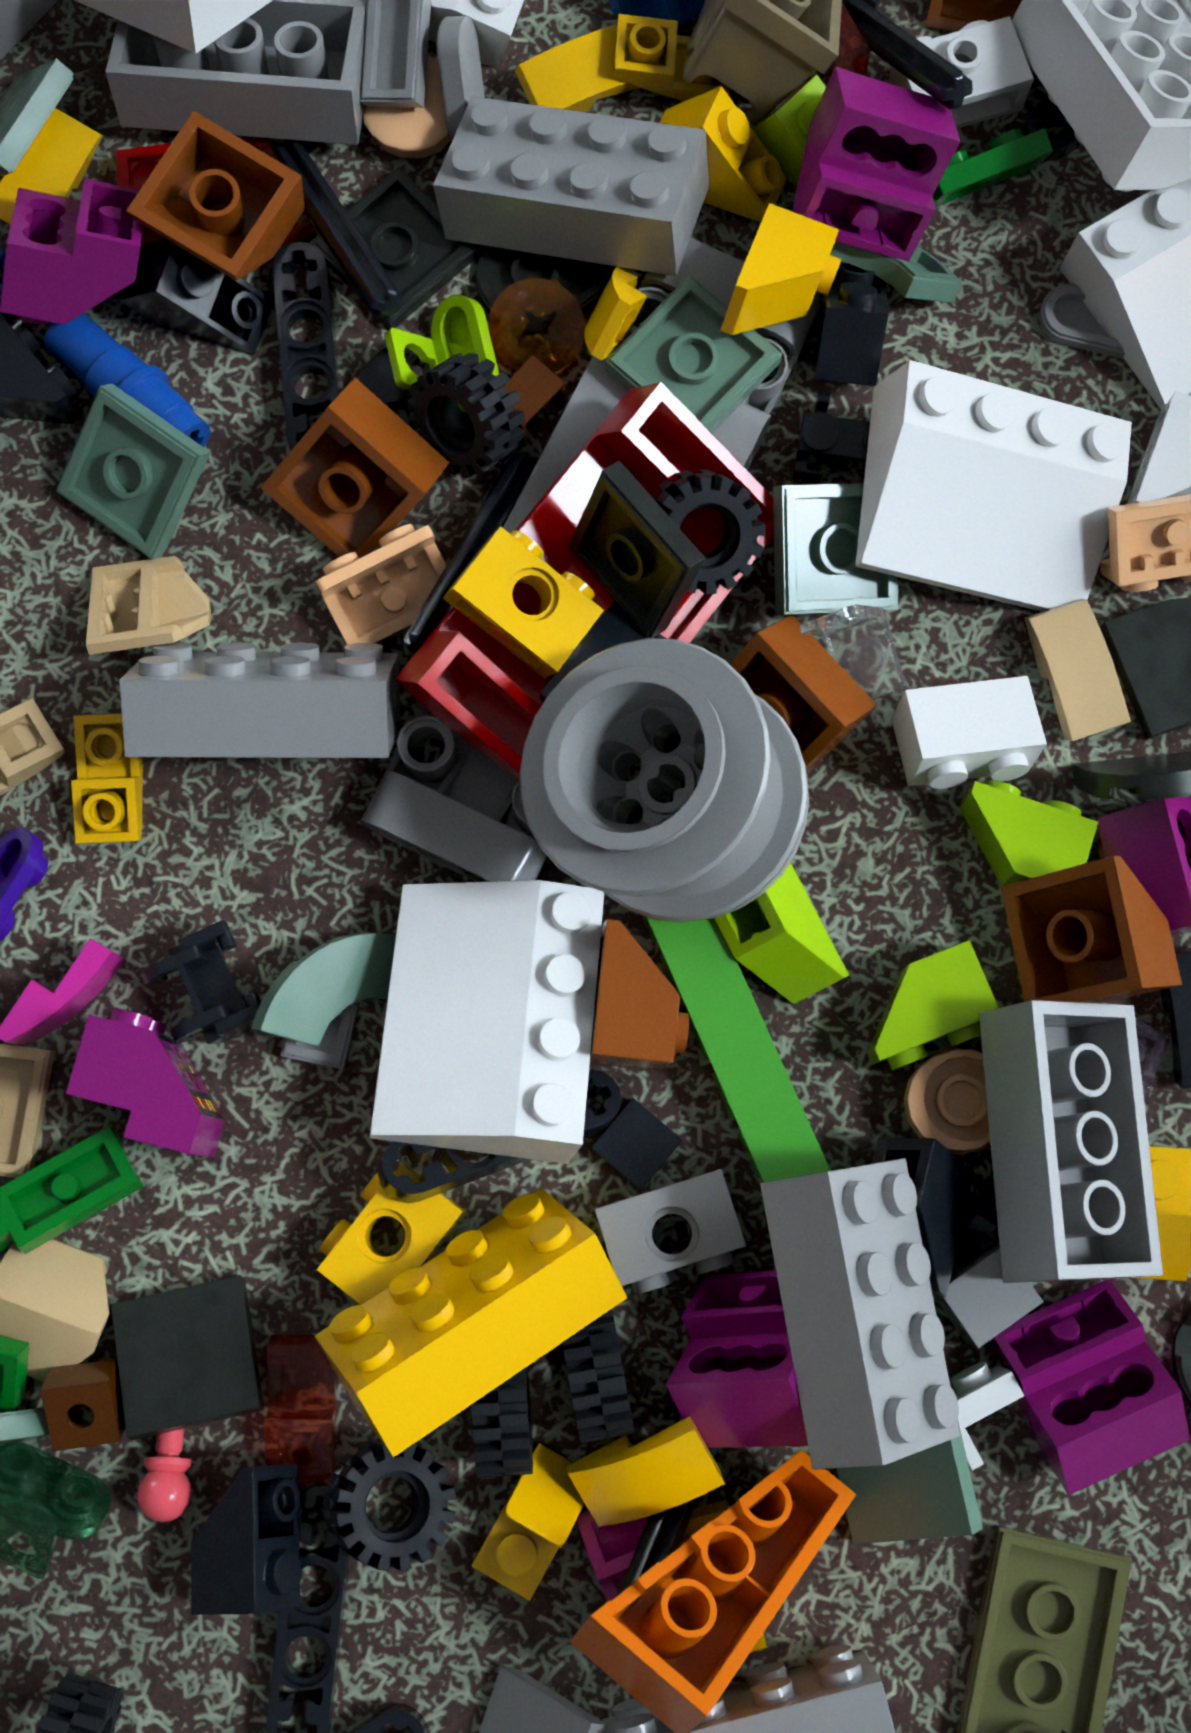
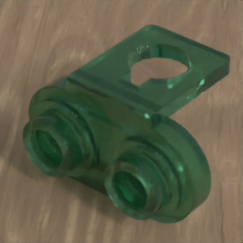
(46, 1501)

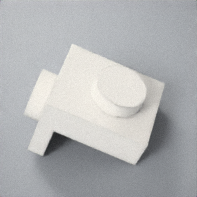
(979, 1394)

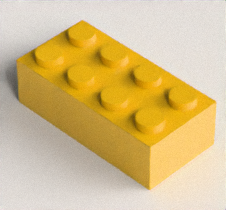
(470, 1318)

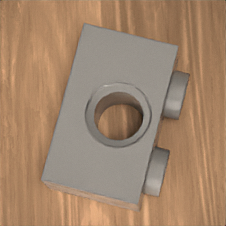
(711, 1223)

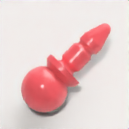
(165, 1489)

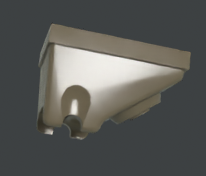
(763, 47)

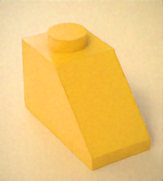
(782, 271)

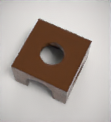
(536, 388)
(87, 1384)

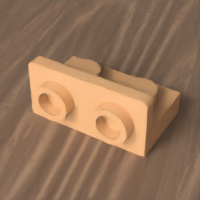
(1149, 543)

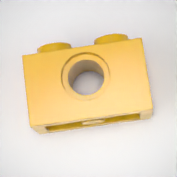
(486, 599)
(354, 1261)

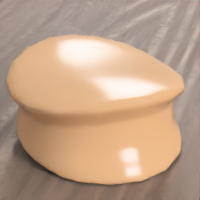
(412, 130)
(949, 1101)

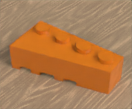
(704, 1607)

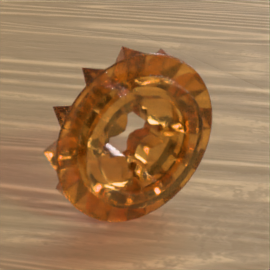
(540, 296)

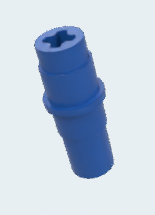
(101, 360)

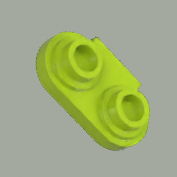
(456, 328)

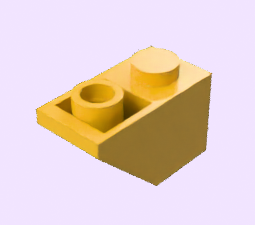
(739, 165)

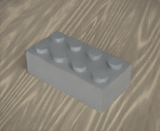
(274, 75)
(573, 185)
(261, 702)
(1069, 1142)
(860, 1315)
(829, 1696)

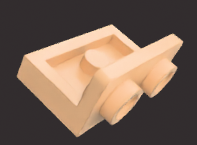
(385, 589)

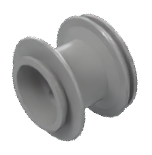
(720, 834)

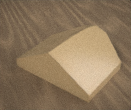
(143, 605)
(53, 1303)

